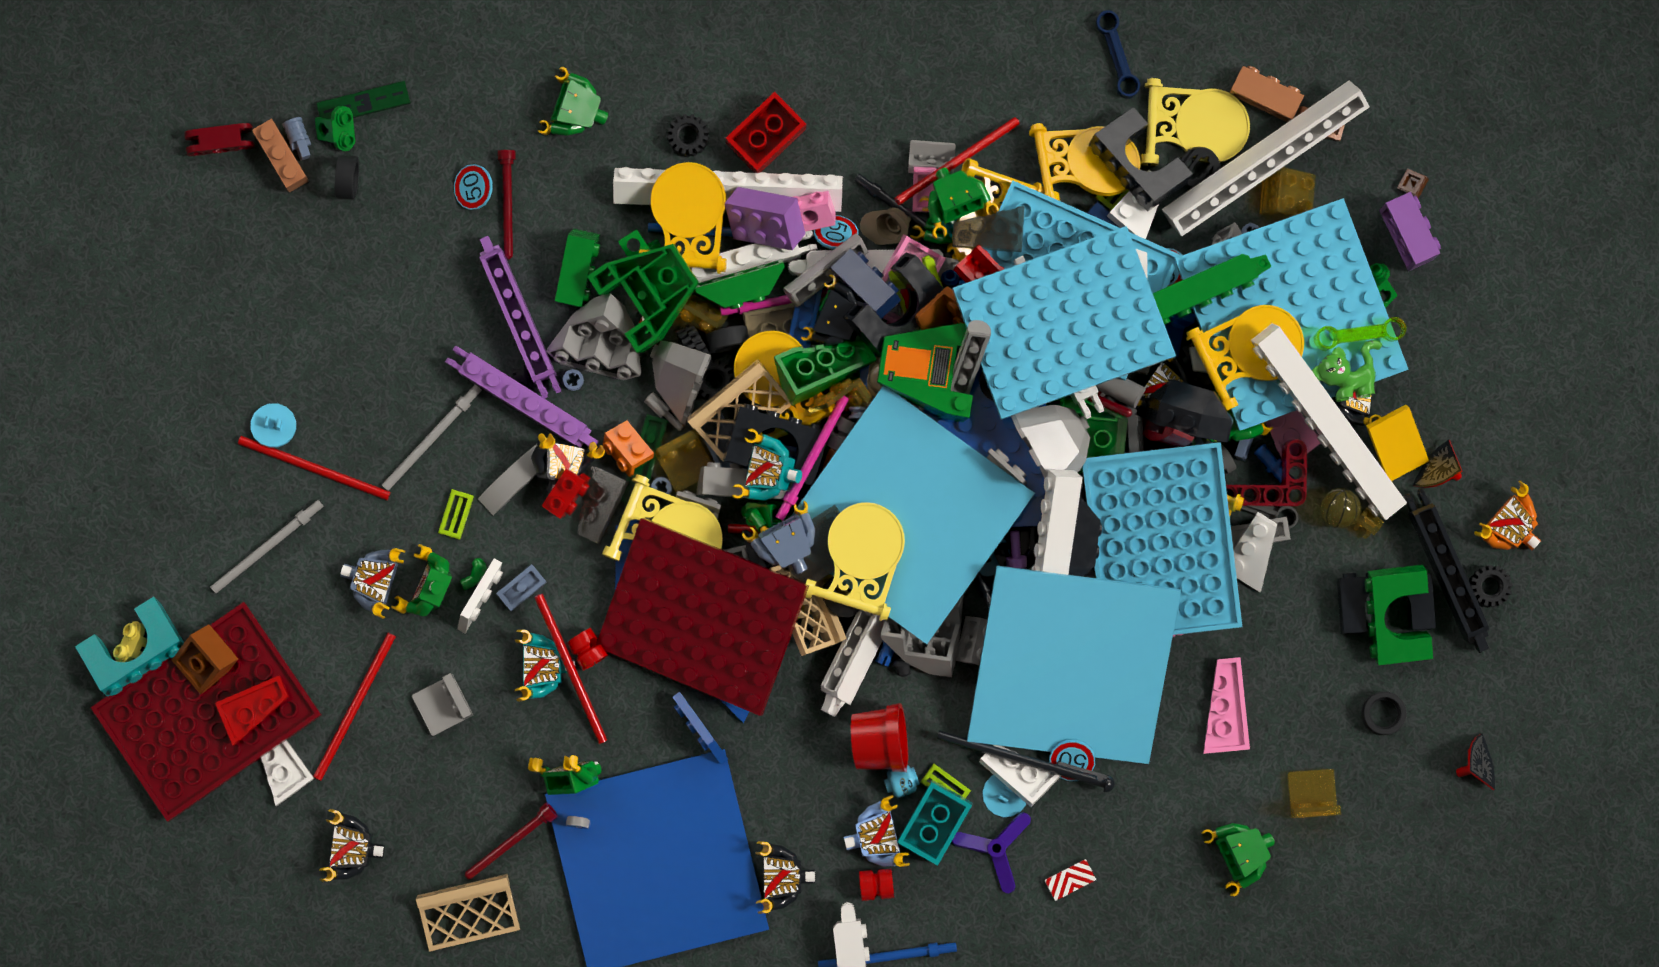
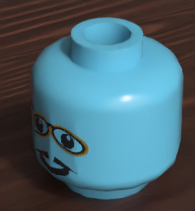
(901, 782)

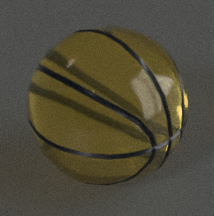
(1340, 508)

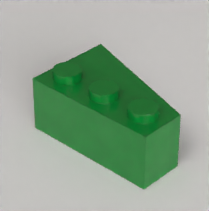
(576, 266)

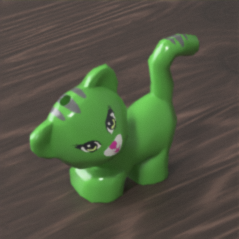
(1336, 371)

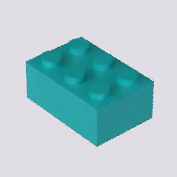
(935, 822)

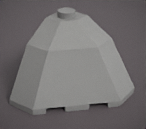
(678, 376)
(1054, 437)
(938, 655)

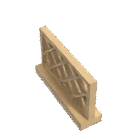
(727, 395)
(824, 622)
(467, 892)

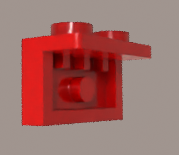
(977, 265)
(565, 493)

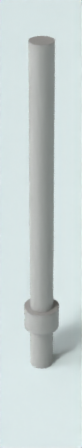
(462, 404)
(302, 517)

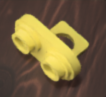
(131, 642)

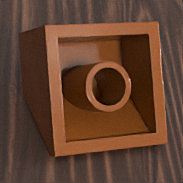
(204, 658)

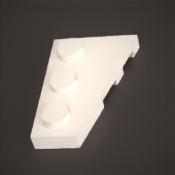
(1023, 780)

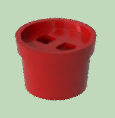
(880, 739)

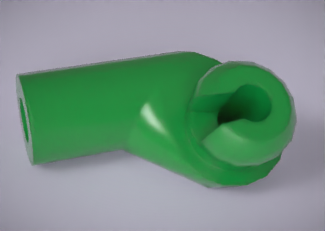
(478, 571)

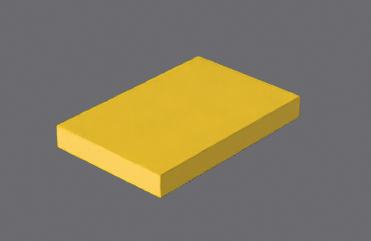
(1397, 442)

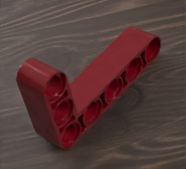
(1287, 485)

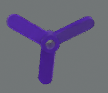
(999, 859)

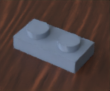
(521, 587)

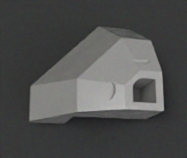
(599, 336)

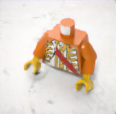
(1512, 523)

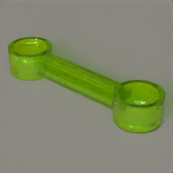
(1360, 333)

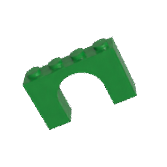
(1383, 588)

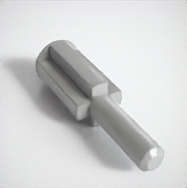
(661, 409)

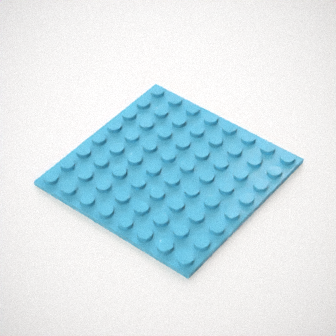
(1315, 277)
(940, 490)
(1073, 663)

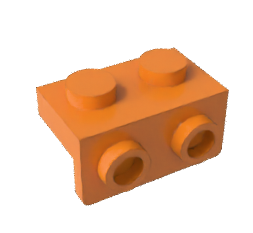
(626, 447)

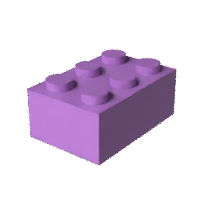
(765, 218)
(1410, 231)

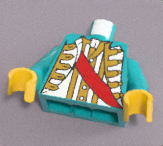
(768, 469)
(540, 666)

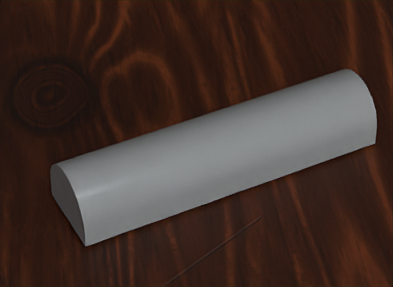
(813, 279)
(970, 356)
(1123, 391)

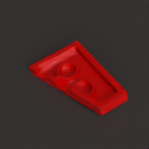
(250, 707)

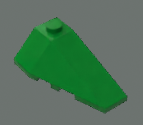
(814, 369)

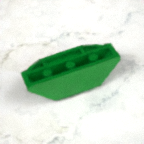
(742, 286)

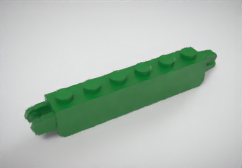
(1209, 284)

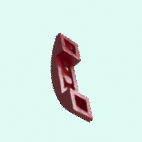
(1165, 435)

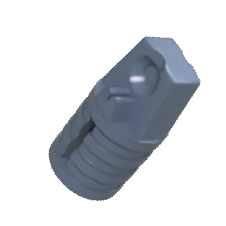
(297, 137)

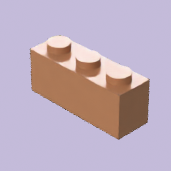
(1266, 93)
(280, 155)

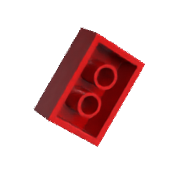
(765, 133)

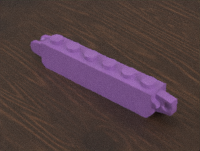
(518, 316)
(522, 399)

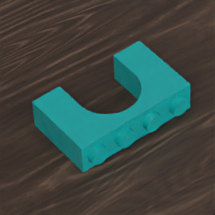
(162, 643)

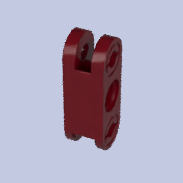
(218, 138)

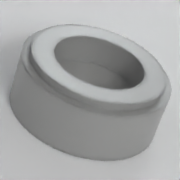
(577, 822)

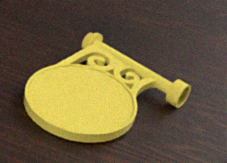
(1205, 120)
(681, 516)
(865, 545)

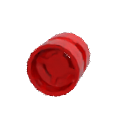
(586, 649)
(876, 884)

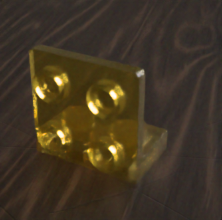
(1287, 192)
(703, 312)
(854, 390)
(683, 459)
(1312, 793)

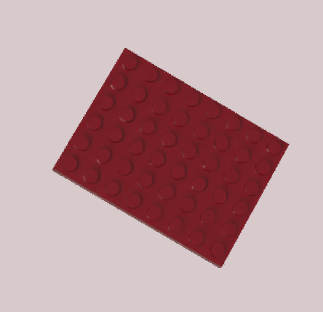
(702, 616)
(176, 733)

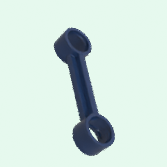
(1117, 54)

